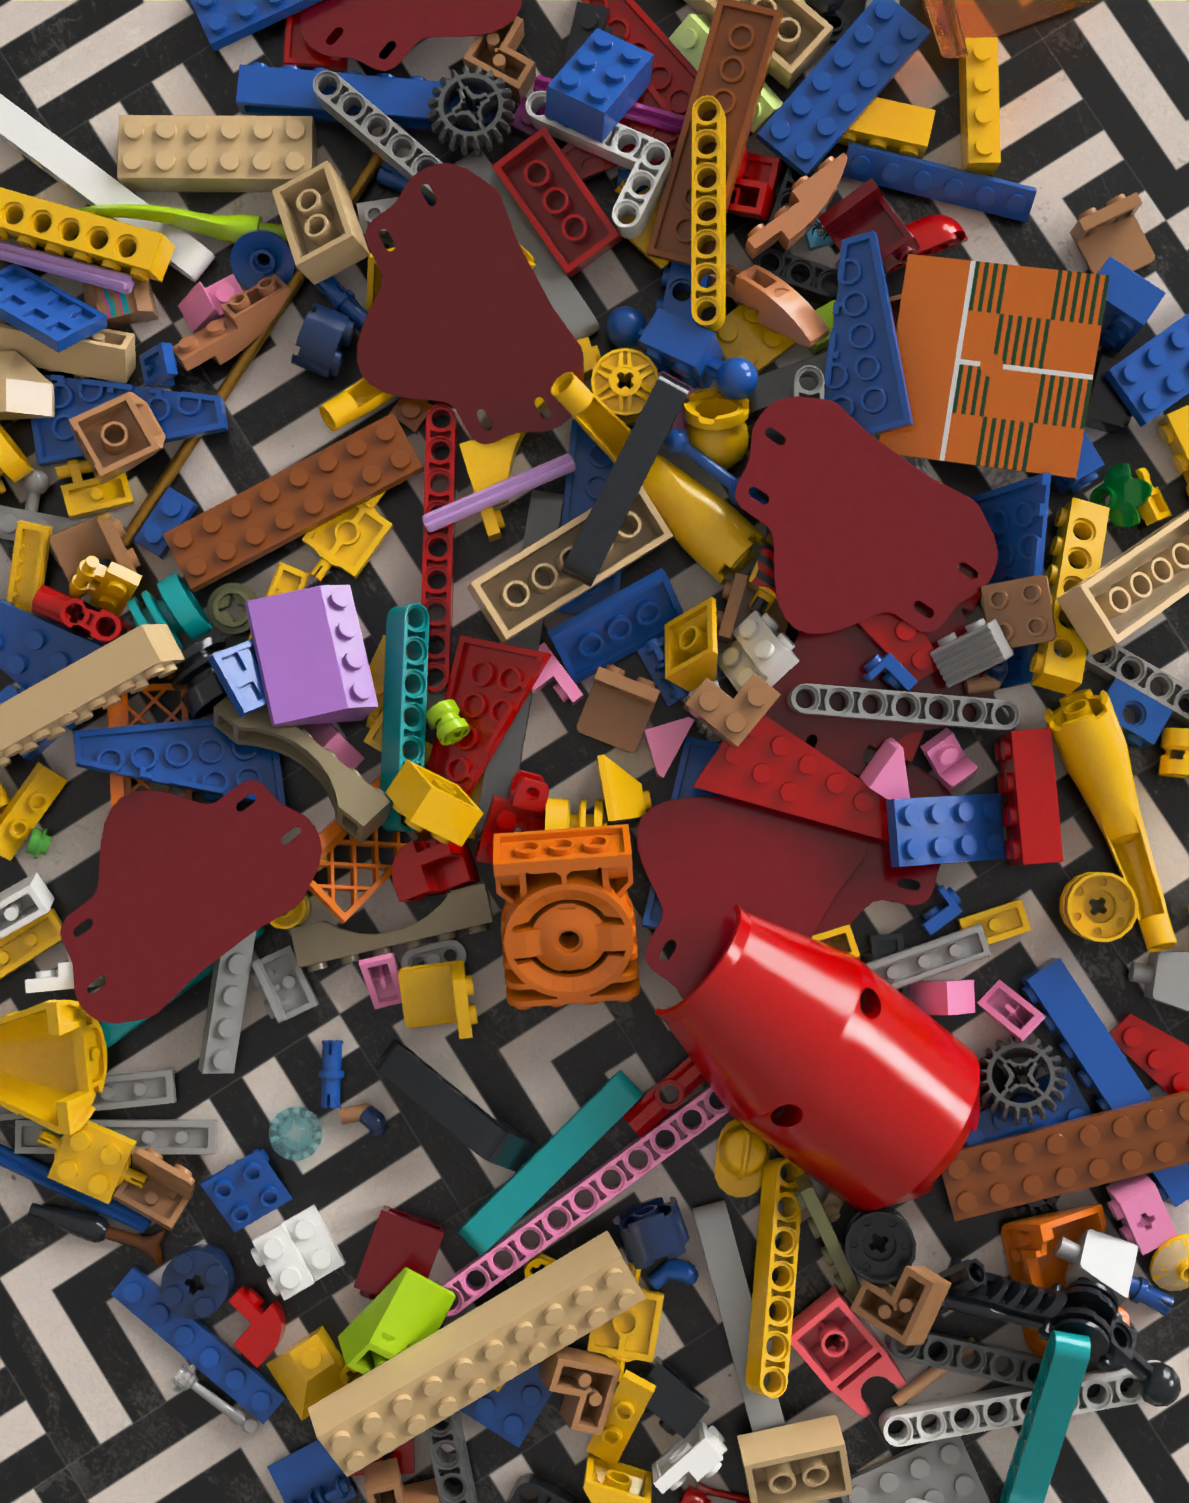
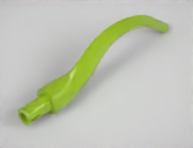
(222, 227)

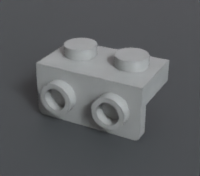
(283, 984)

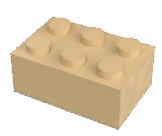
(320, 223)
(796, 1462)

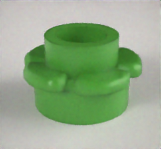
(38, 842)

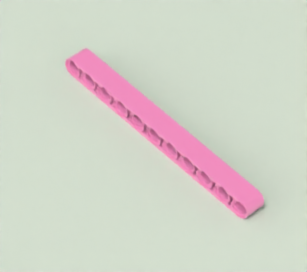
(574, 1212)

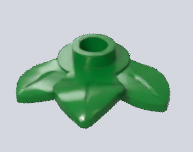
(1124, 493)

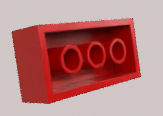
(557, 202)
(1029, 797)

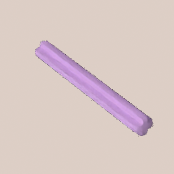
(66, 267)
(498, 492)

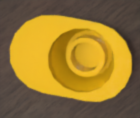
(740, 1160)

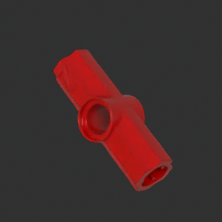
(652, 1109)

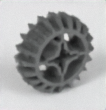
(493, 96)
(1031, 1089)

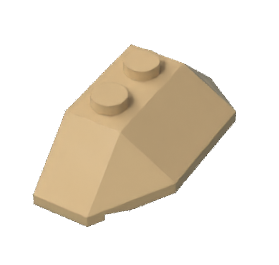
(23, 389)

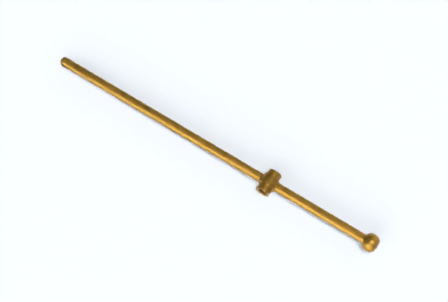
(237, 372)

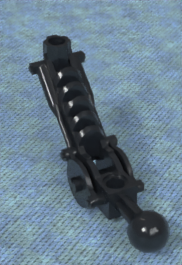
(1078, 1309)

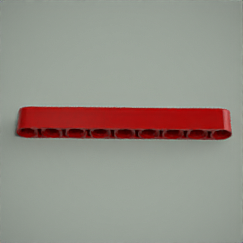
(442, 565)

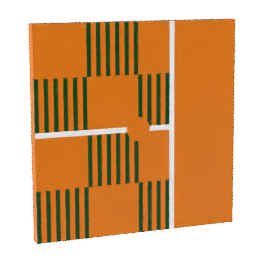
(997, 363)

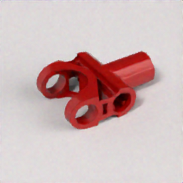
(78, 615)

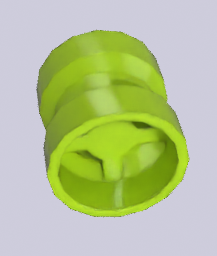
(447, 722)

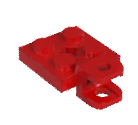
(521, 810)

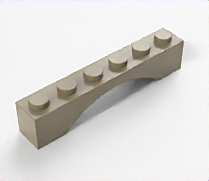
(356, 803)
(324, 941)

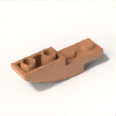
(808, 202)
(777, 302)
(244, 320)

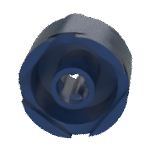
(322, 340)
(652, 1232)
(180, 1289)

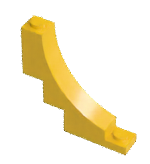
(494, 461)

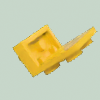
(438, 996)

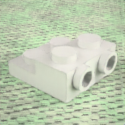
(757, 651)
(56, 979)
(297, 1253)
(697, 1453)

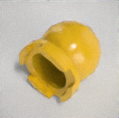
(717, 426)

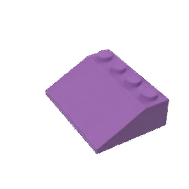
(311, 656)

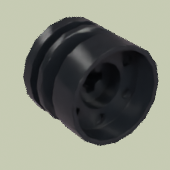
(199, 675)
(875, 1263)

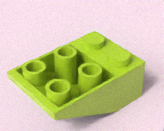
(395, 1320)

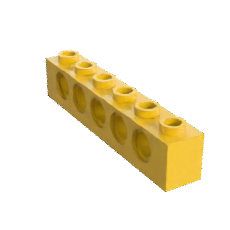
(148, 261)
(1090, 525)

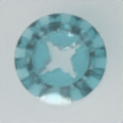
(288, 1147)

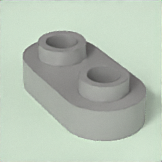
(434, 952)

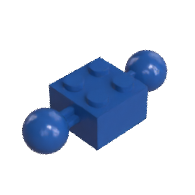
(682, 351)

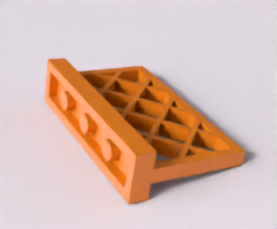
(119, 716)
(332, 836)

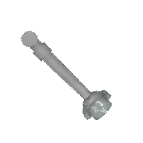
(185, 1379)

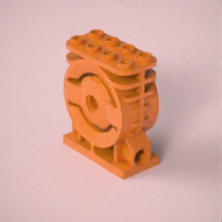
(564, 880)

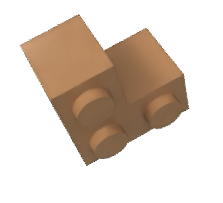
(499, 54)
(731, 717)
(903, 1310)
(587, 1386)
(385, 1485)

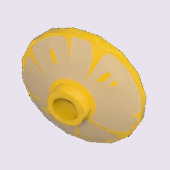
(1171, 1264)

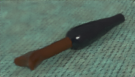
(97, 1229)

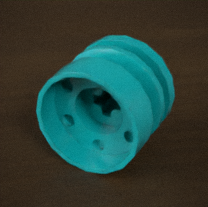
(176, 608)

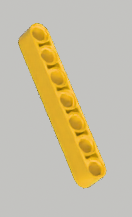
(702, 199)
(764, 1289)

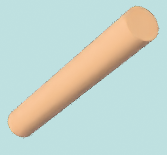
(923, 1381)

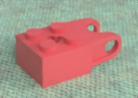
(850, 1358)

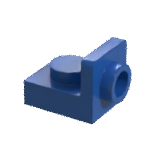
(159, 366)
(895, 674)
(938, 917)

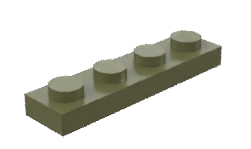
(822, 1227)

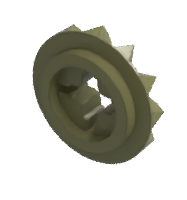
(221, 599)

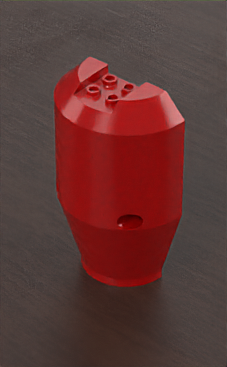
(829, 1064)

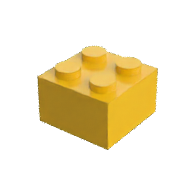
(433, 804)

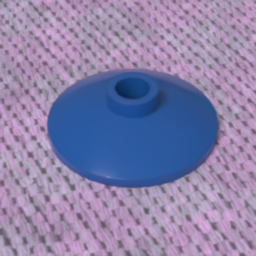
(246, 261)

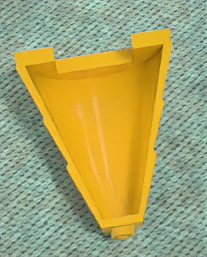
(52, 1064)

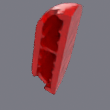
(934, 235)

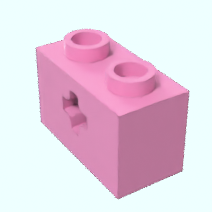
(1141, 1212)

